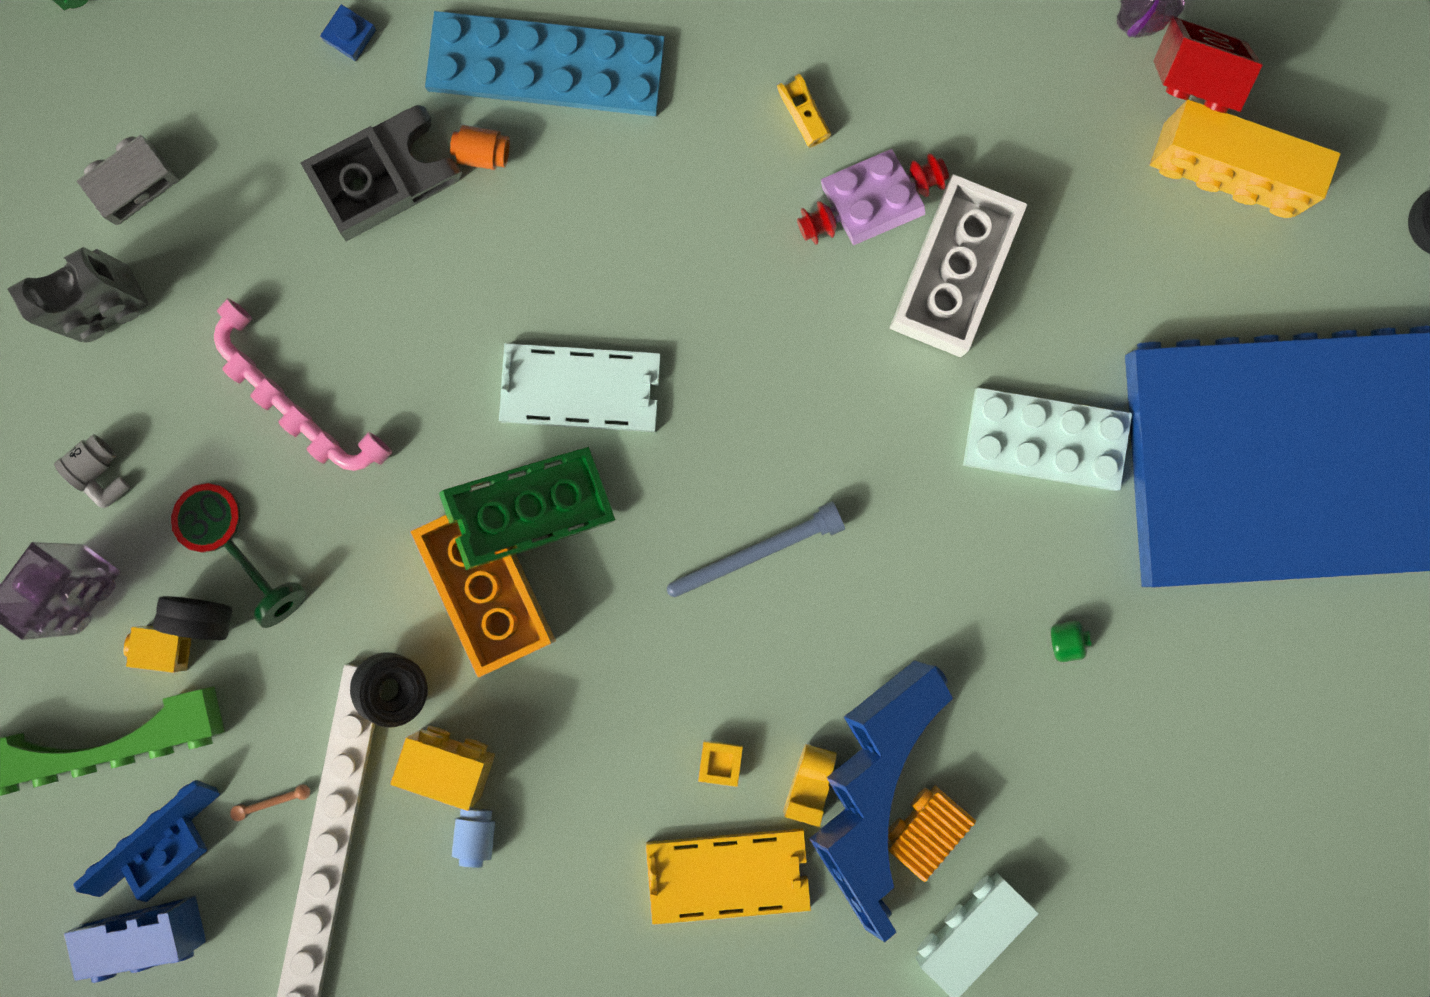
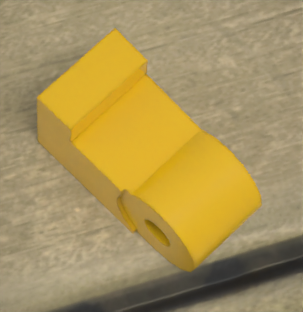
(810, 785)

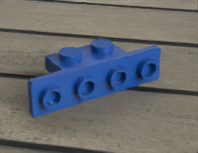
(156, 849)

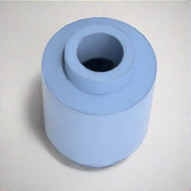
(473, 837)

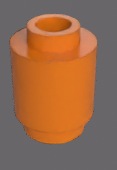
(480, 147)

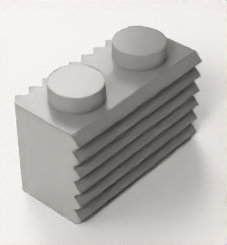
(127, 179)

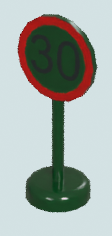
(208, 520)

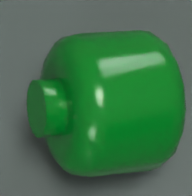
(1070, 641)

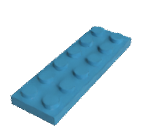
(545, 63)

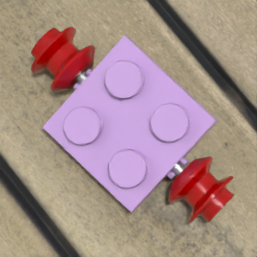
(873, 197)

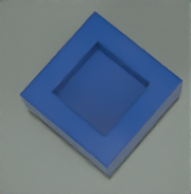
(348, 32)

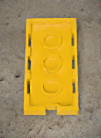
(727, 876)

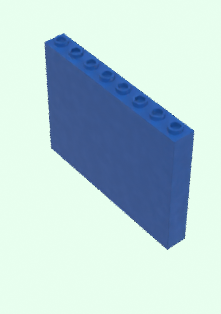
(1281, 457)

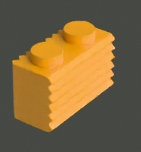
(928, 832)

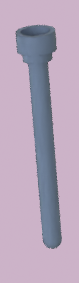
(824, 521)

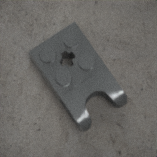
(385, 160)
(81, 296)

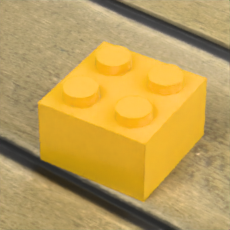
(443, 767)

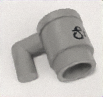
(85, 464)

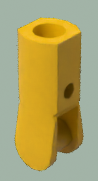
(805, 115)

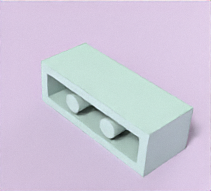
(974, 935)

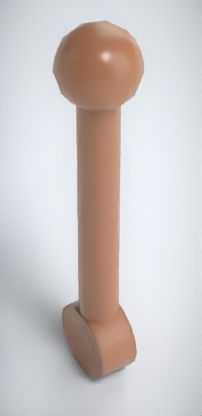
(241, 811)

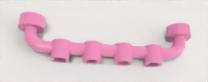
(270, 393)

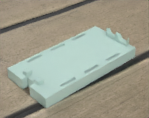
(579, 387)

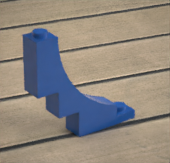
(857, 838)

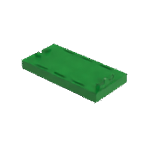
(527, 507)

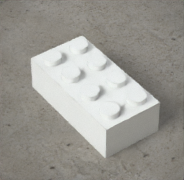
(958, 266)

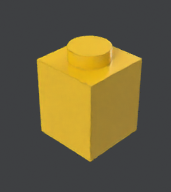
(156, 650)

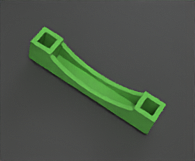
(183, 719)

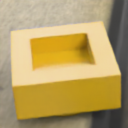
(720, 763)

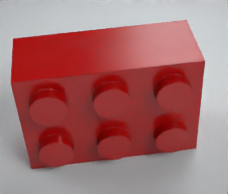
(1206, 65)

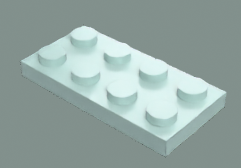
(1047, 439)

